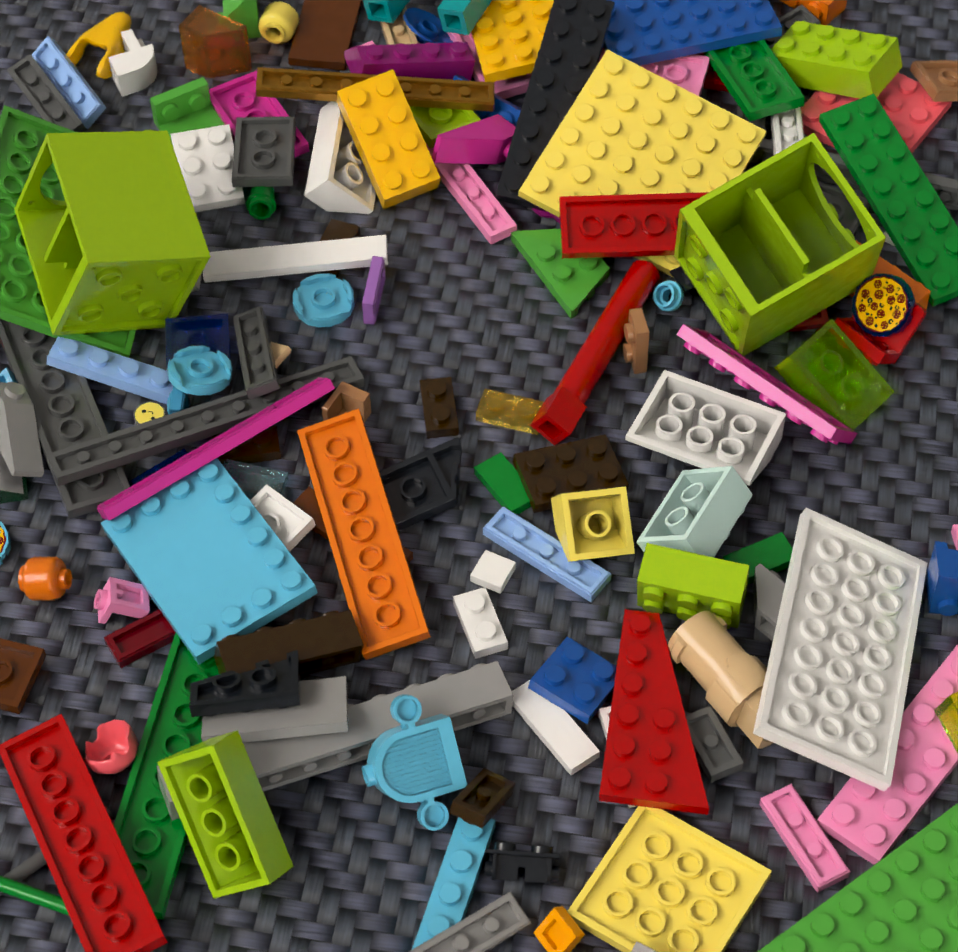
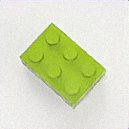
(691, 584)

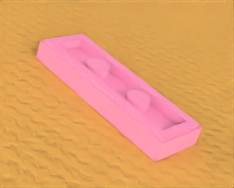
(804, 838)

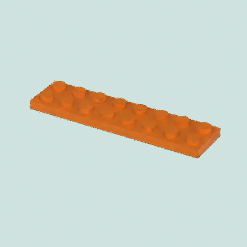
(363, 534)

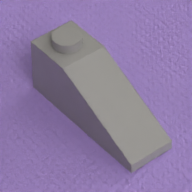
(19, 432)

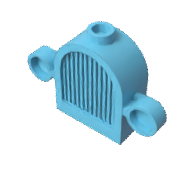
(416, 761)

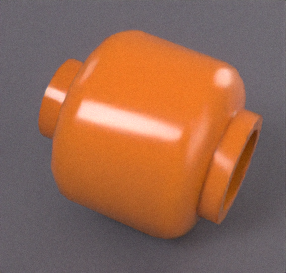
(44, 578)

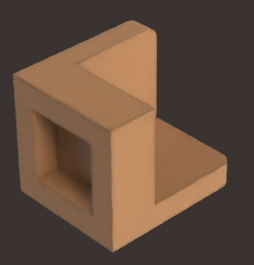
(346, 399)

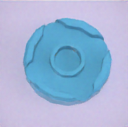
(323, 300)
(199, 370)

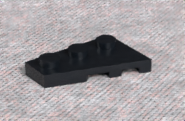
(258, 689)

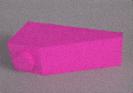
(475, 143)

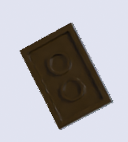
(568, 469)

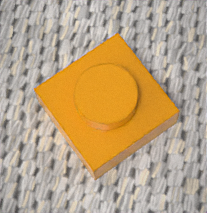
(559, 931)

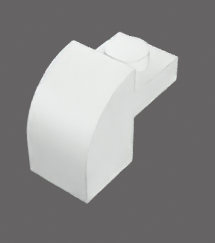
(135, 67)

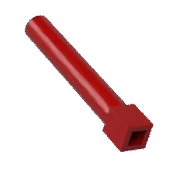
(567, 404)

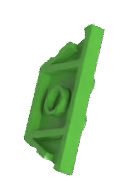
(567, 279)

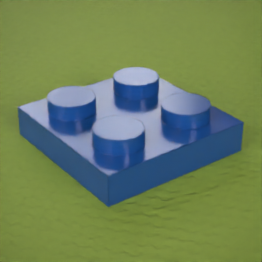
(575, 680)

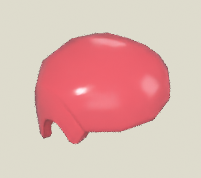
(113, 748)

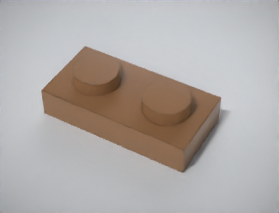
(637, 340)

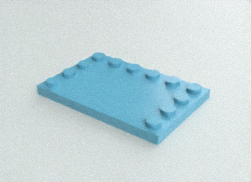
(209, 559)

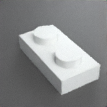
(480, 622)

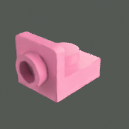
(121, 598)

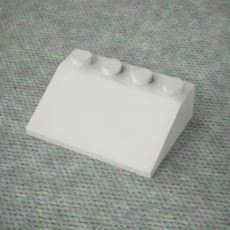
(707, 426)

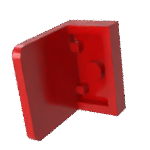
(881, 349)

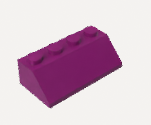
(413, 60)

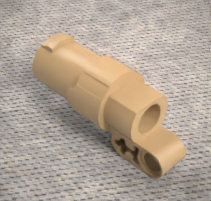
(723, 669)

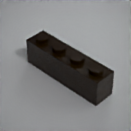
(321, 644)

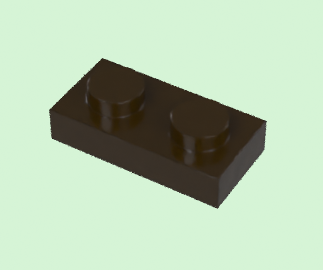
(439, 407)
(256, 449)
(482, 798)

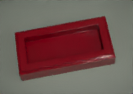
(140, 638)

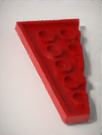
(648, 736)

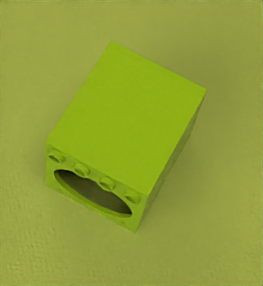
(123, 238)
(773, 247)

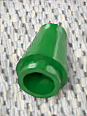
(261, 202)

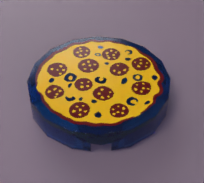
(883, 305)

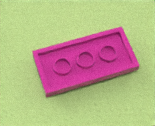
(239, 99)

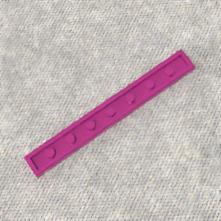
(214, 448)

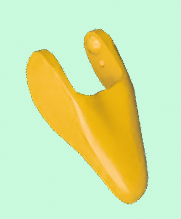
(105, 36)

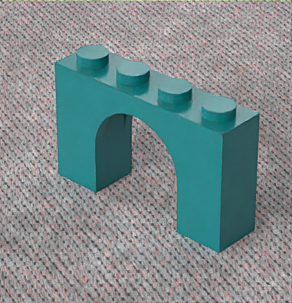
(455, 15)

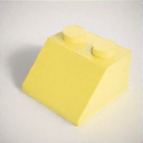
(593, 523)

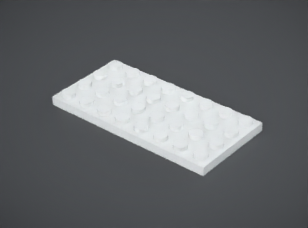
(842, 650)

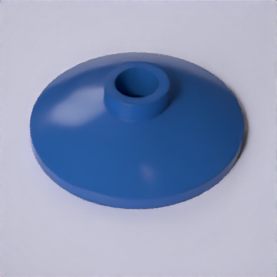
(425, 26)

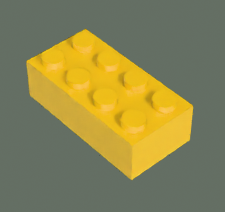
(388, 139)

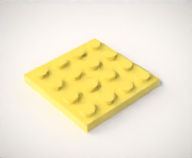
(668, 888)

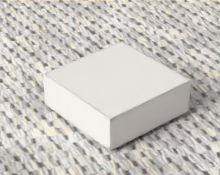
(493, 571)

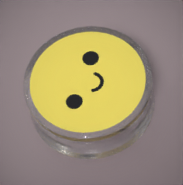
(148, 411)

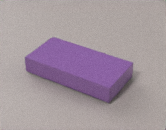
(373, 290)

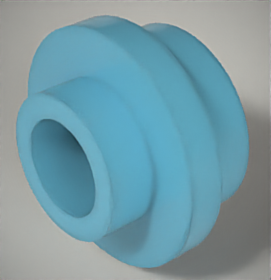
(662, 293)

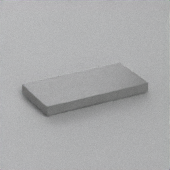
(321, 711)

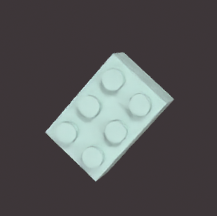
(698, 511)

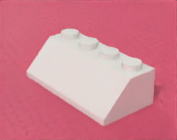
(336, 172)

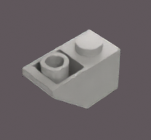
(767, 598)

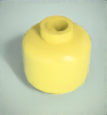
(278, 22)

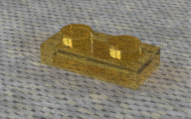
(507, 410)

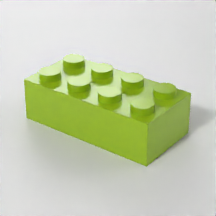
(838, 59)

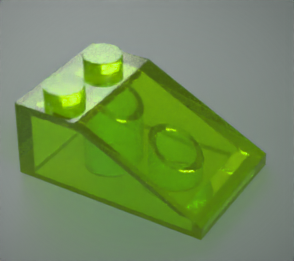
(835, 376)

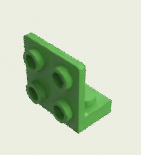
(185, 108)

